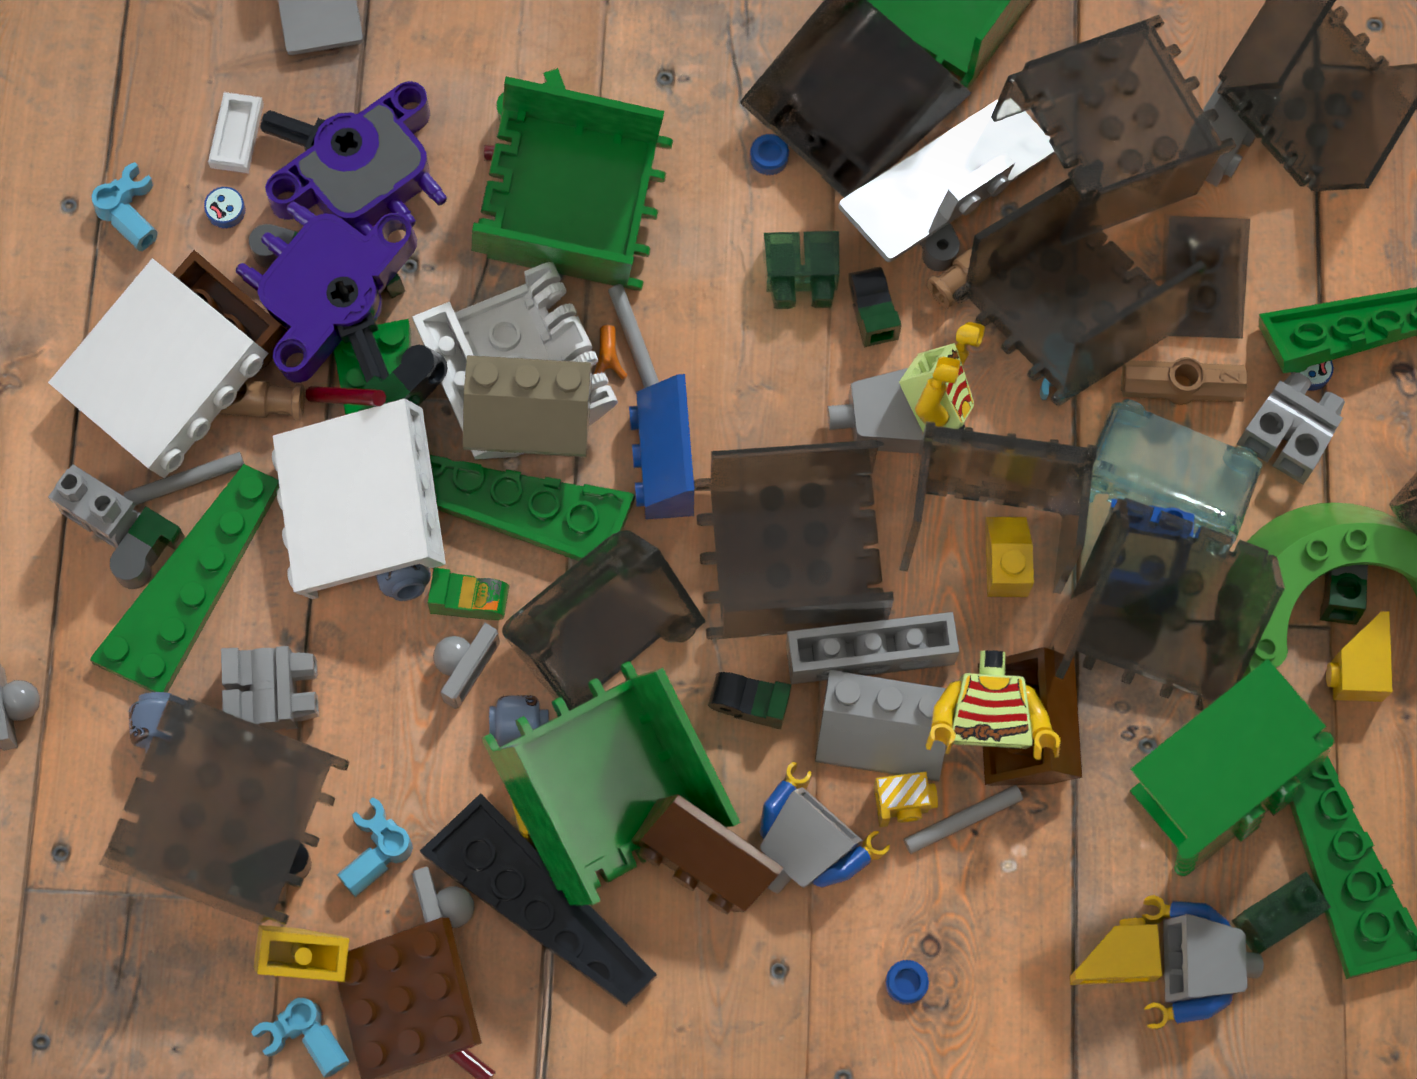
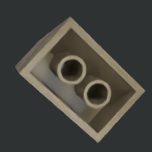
(526, 406)

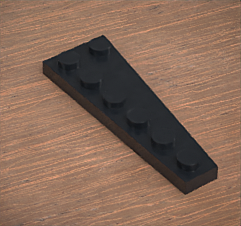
(509, 876)

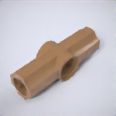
(1208, 381)

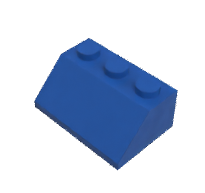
(663, 450)

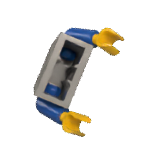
(810, 838)
(1201, 960)

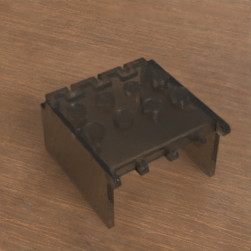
(1318, 94)
(1121, 122)
(1072, 303)
(1010, 474)
(793, 538)
(1169, 603)
(221, 811)

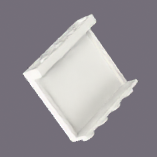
(158, 369)
(357, 497)

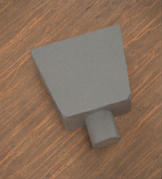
(879, 413)

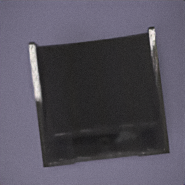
(853, 93)

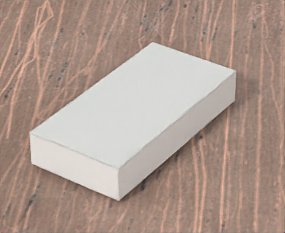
(236, 132)

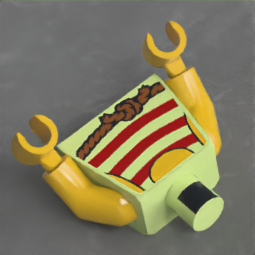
(938, 384)
(992, 711)

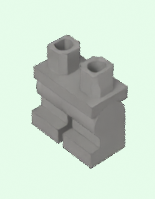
(1297, 419)
(94, 505)
(264, 686)

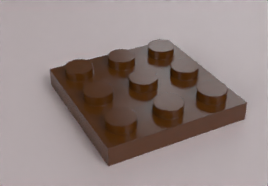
(407, 1000)

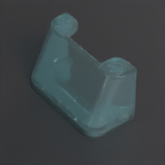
(1173, 468)

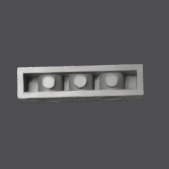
(872, 647)

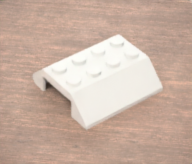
(513, 327)

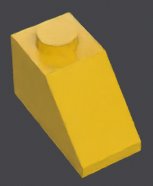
(1008, 557)
(1364, 665)
(300, 953)
(1123, 956)

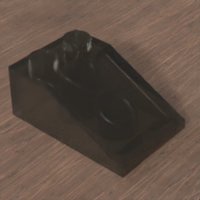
(1223, 248)

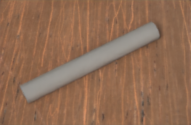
(633, 335)
(185, 479)
(963, 819)

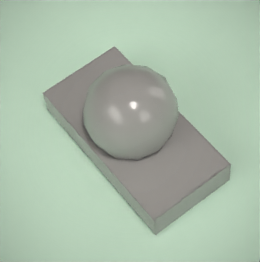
(464, 662)
(17, 702)
(449, 903)

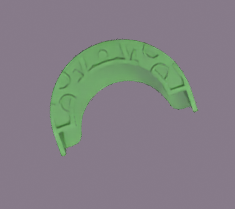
(1321, 540)

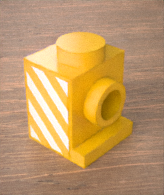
(904, 797)

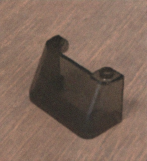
(601, 617)

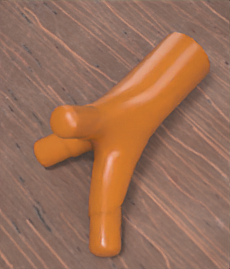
(607, 352)

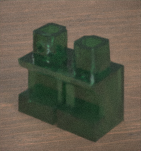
(788, 275)
(1281, 913)

